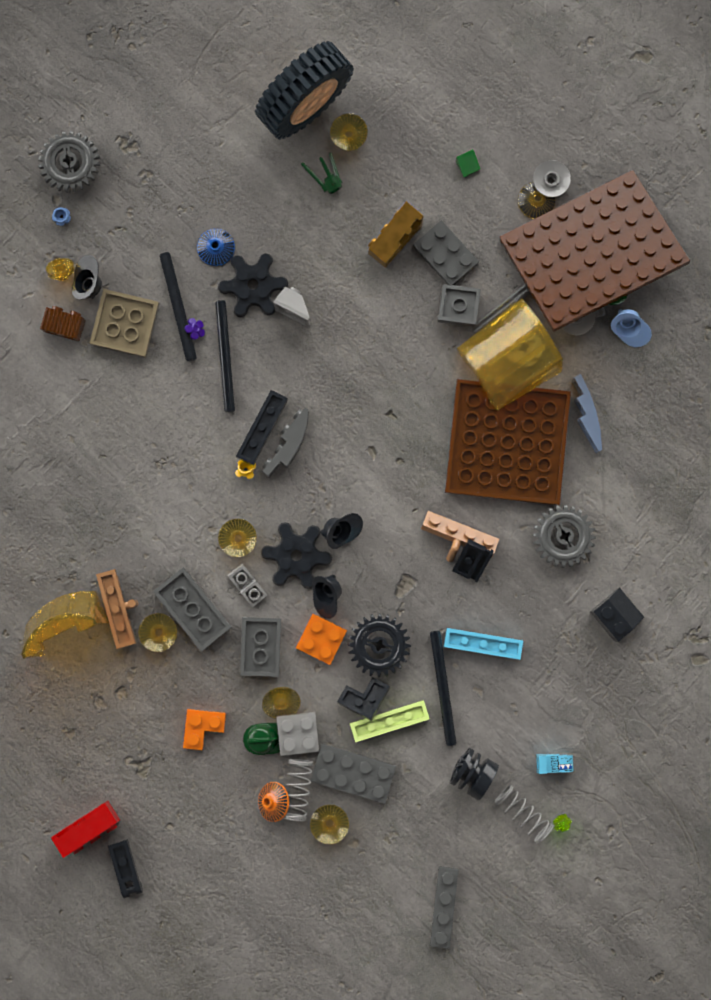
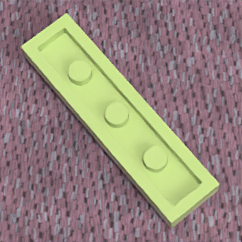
(389, 721)

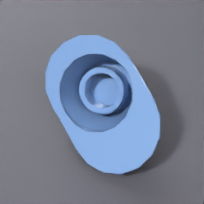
(631, 328)

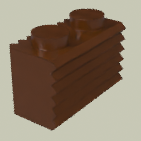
(63, 324)

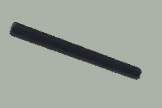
(177, 305)
(225, 359)
(443, 689)

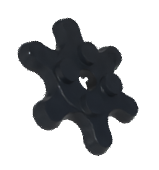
(257, 297)
(282, 555)

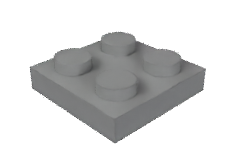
(297, 733)

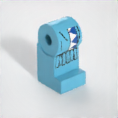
(554, 763)

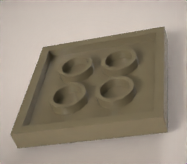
(124, 323)

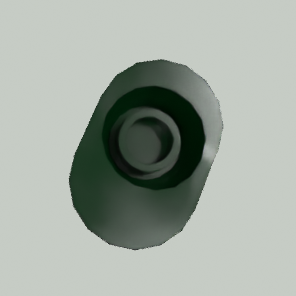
(262, 739)

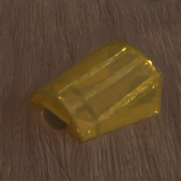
(512, 355)
(59, 615)

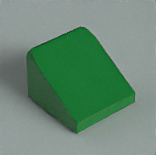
(468, 163)

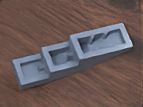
(589, 422)

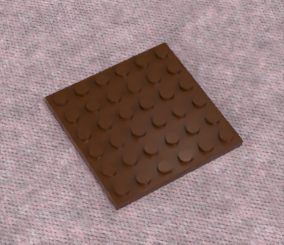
(508, 450)

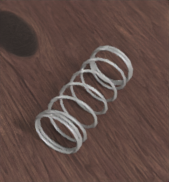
(299, 763)
(544, 832)

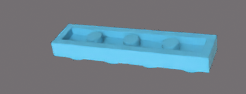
(483, 643)

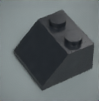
(617, 615)

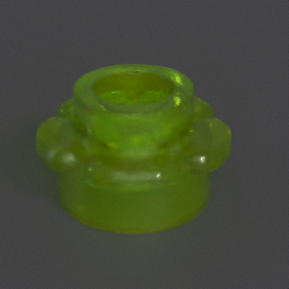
(562, 823)

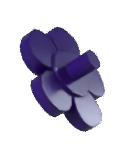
(195, 328)

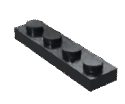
(262, 427)

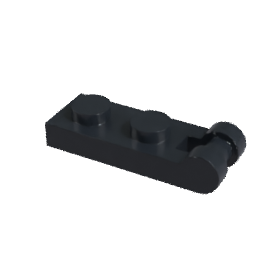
(125, 868)

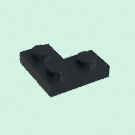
(365, 703)

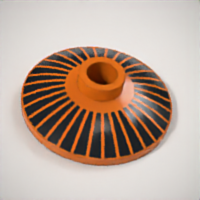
(273, 801)

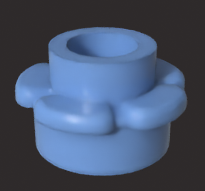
(58, 212)

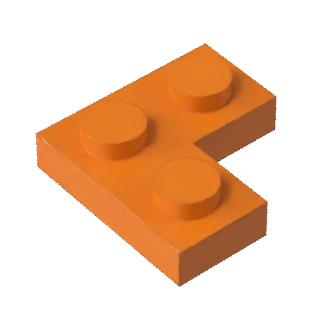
(197, 723)

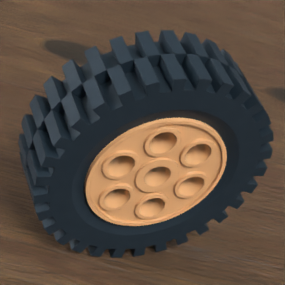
(304, 90)

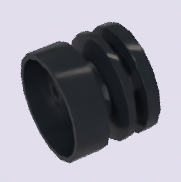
(473, 773)

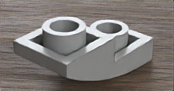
(247, 585)

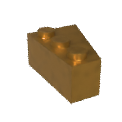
(396, 234)

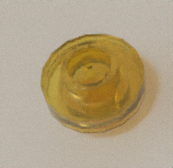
(60, 269)

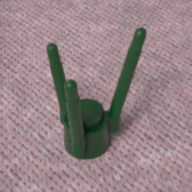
(332, 183)

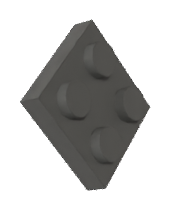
(459, 305)

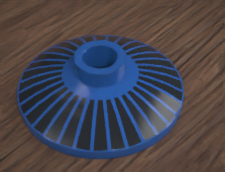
(219, 255)

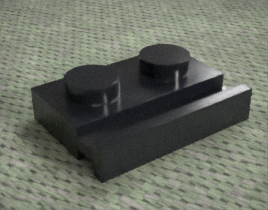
(472, 560)

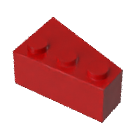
(86, 829)

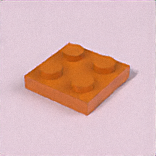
(321, 639)

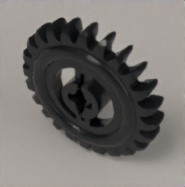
(360, 640)

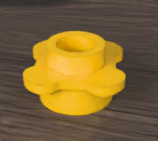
(241, 472)

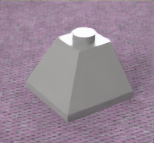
(292, 305)

